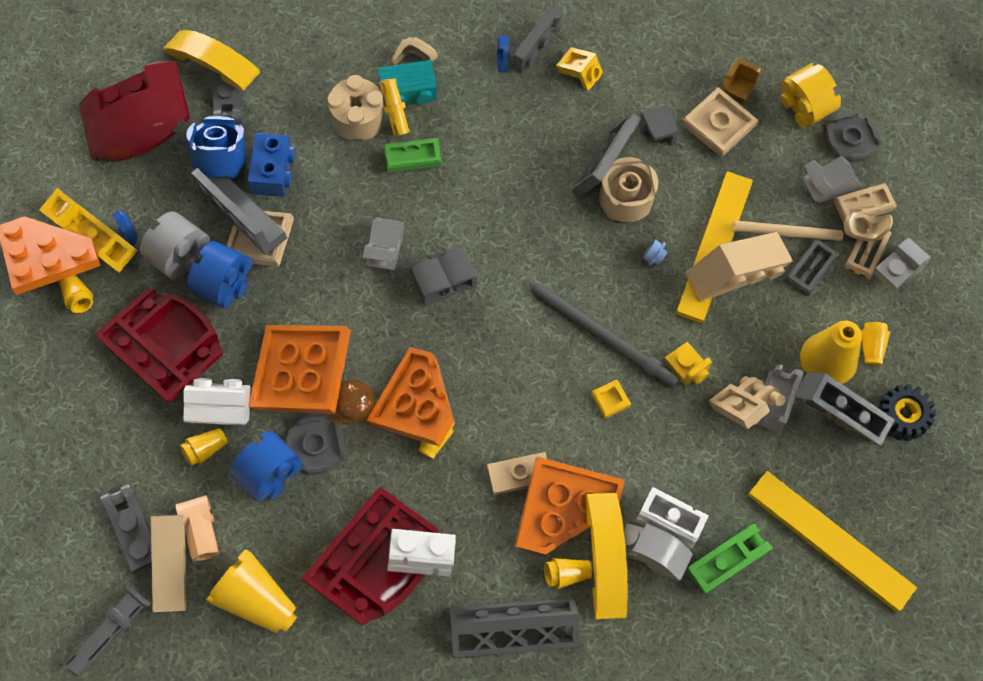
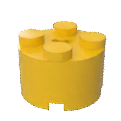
(810, 94)

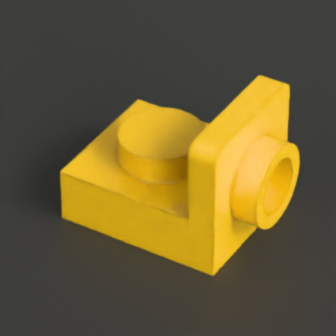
(581, 65)
(688, 365)

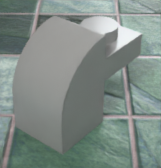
(830, 180)
(384, 243)
(902, 265)
(658, 550)

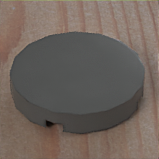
(848, 143)
(315, 454)

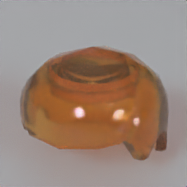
(354, 402)

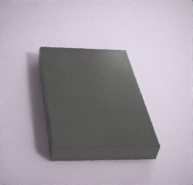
(605, 155)

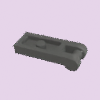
(538, 37)
(226, 97)
(129, 527)

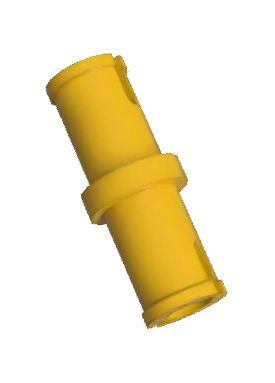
(394, 106)

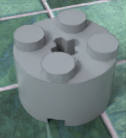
(173, 245)

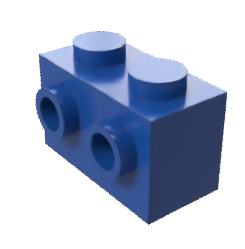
(270, 164)

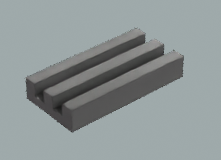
(799, 283)

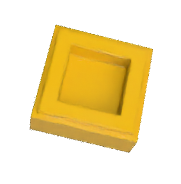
(610, 399)

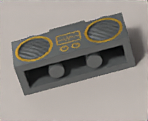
(844, 408)

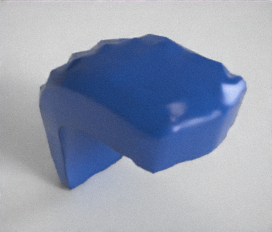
(125, 229)

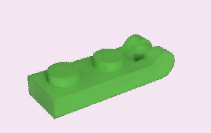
(728, 559)

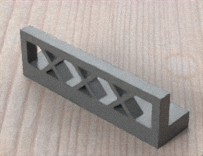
(241, 211)
(512, 617)

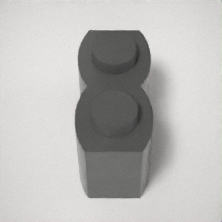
(443, 276)

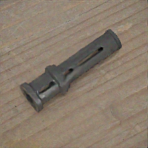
(117, 620)

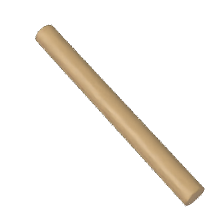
(787, 230)

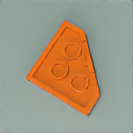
(43, 253)
(415, 400)
(557, 504)

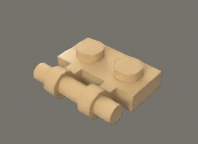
(747, 402)

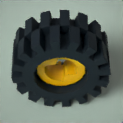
(921, 411)

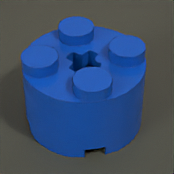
(217, 147)
(219, 274)
(265, 467)

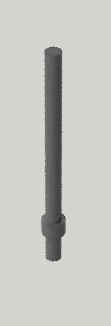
(650, 365)

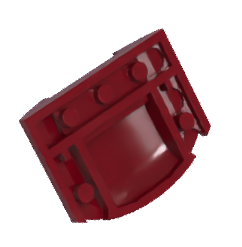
(134, 113)
(163, 342)
(355, 564)

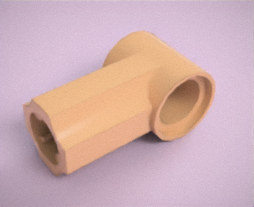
(199, 528)

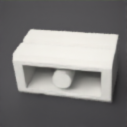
(217, 402)
(672, 517)
(421, 552)

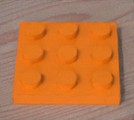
(300, 369)

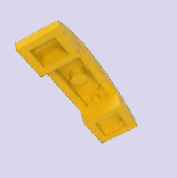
(213, 55)
(74, 218)
(609, 556)

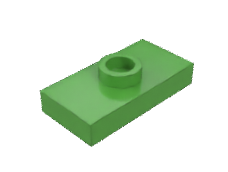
(412, 155)

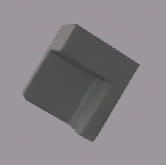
(659, 124)

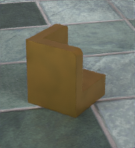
(741, 80)

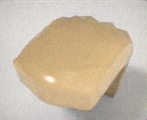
(416, 47)
(867, 227)

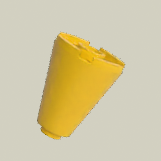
(833, 351)
(253, 595)

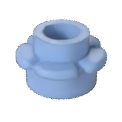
(655, 253)

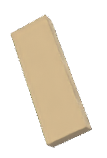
(168, 563)

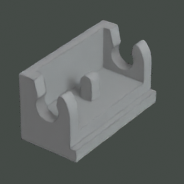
(788, 386)

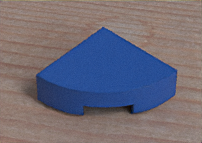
(503, 53)

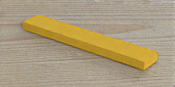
(718, 231)
(832, 542)

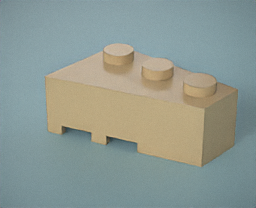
(738, 265)

